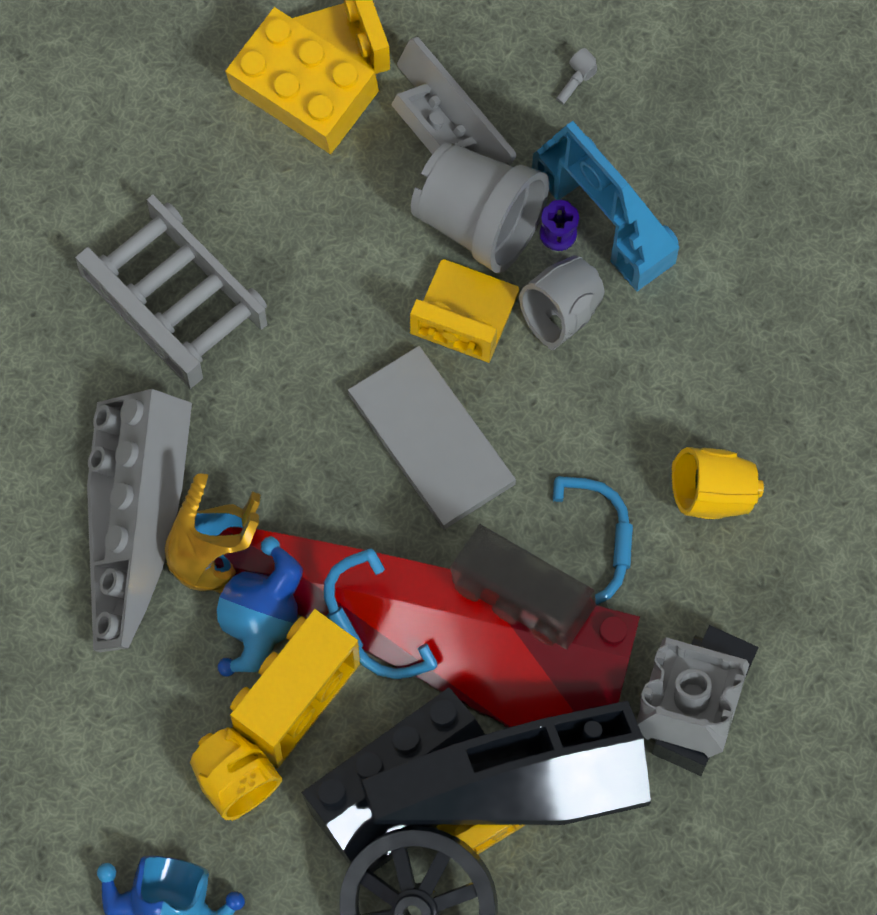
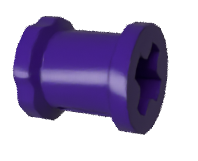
(548, 230)

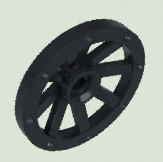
(418, 894)

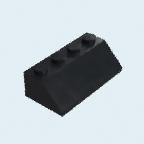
(338, 797)

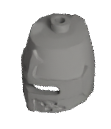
(563, 289)

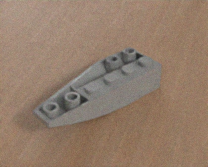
(132, 506)

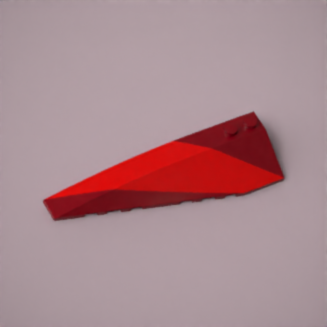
(479, 655)

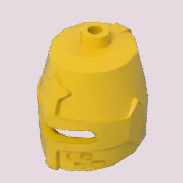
(724, 483)
(233, 773)

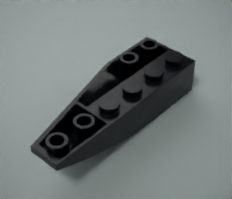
(522, 775)

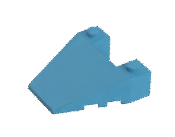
(640, 243)

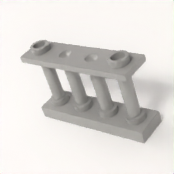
(157, 329)

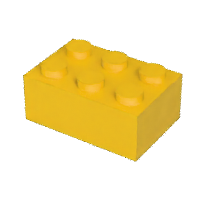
(302, 80)
(295, 686)

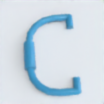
(623, 529)
(340, 618)

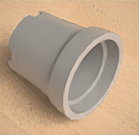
(481, 203)

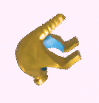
(195, 539)

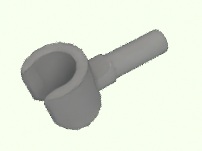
(585, 66)

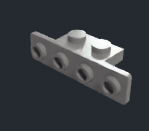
(442, 110)

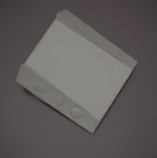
(691, 696)

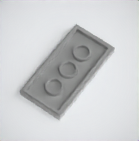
(431, 437)

